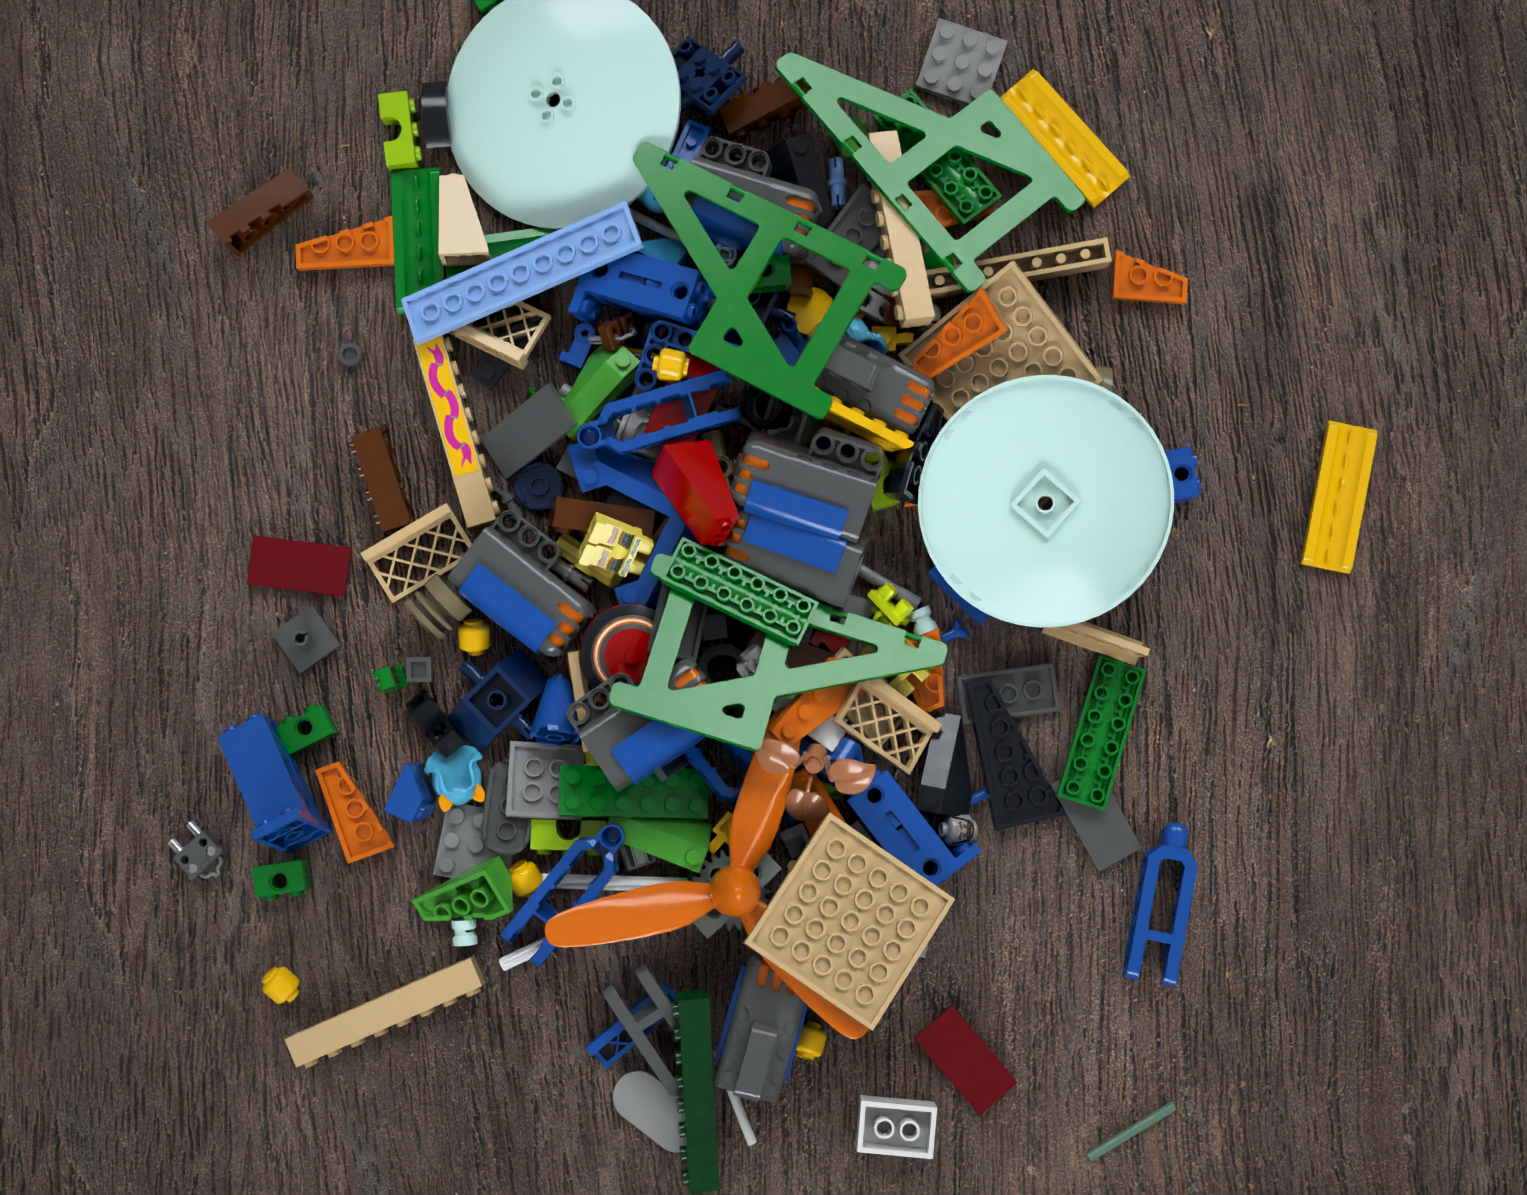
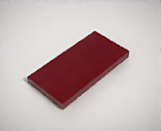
(299, 566)
(965, 1059)

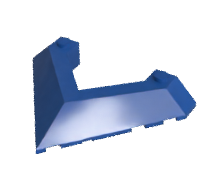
(633, 478)

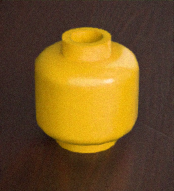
(671, 365)
(474, 636)
(525, 878)
(280, 985)
(811, 1041)

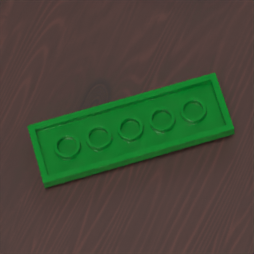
(588, 793)

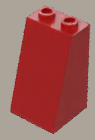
(673, 412)
(697, 489)

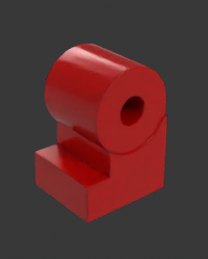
(831, 641)

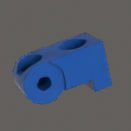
(580, 348)

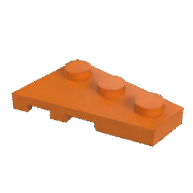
(1146, 283)
(929, 693)

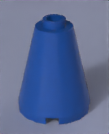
(551, 719)

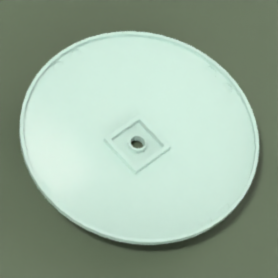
(570, 158)
(1058, 443)

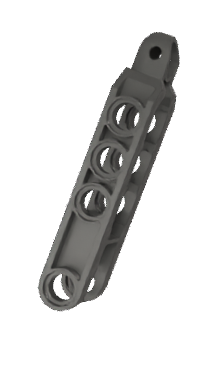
(640, 1020)

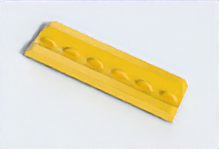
(1065, 138)
(869, 430)
(1339, 497)

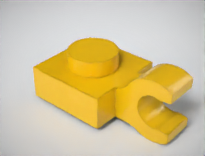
(893, 339)
(722, 830)

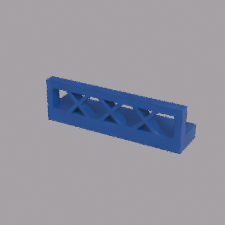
(689, 142)
(617, 1027)

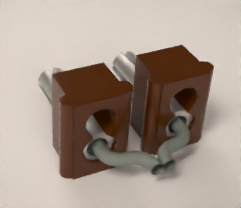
(616, 331)

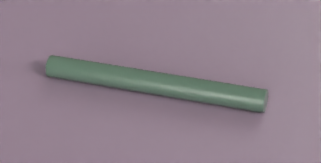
(1131, 1131)

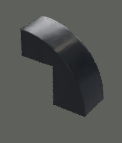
(435, 114)
(435, 723)

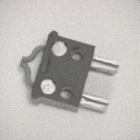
(201, 856)

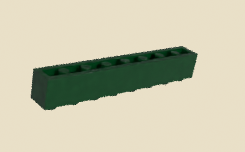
(697, 1091)

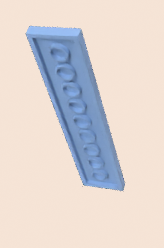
(522, 273)

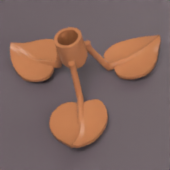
(807, 806)

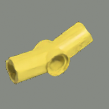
(570, 549)

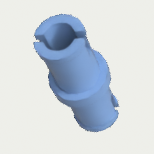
(837, 182)

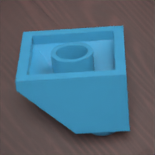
(665, 250)

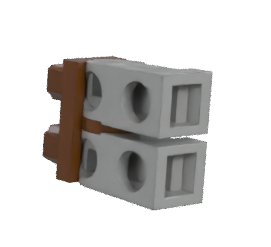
(879, 304)

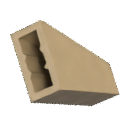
(459, 227)

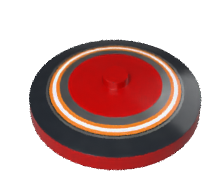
(617, 644)

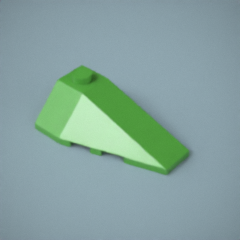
(599, 383)
(673, 840)
(476, 893)

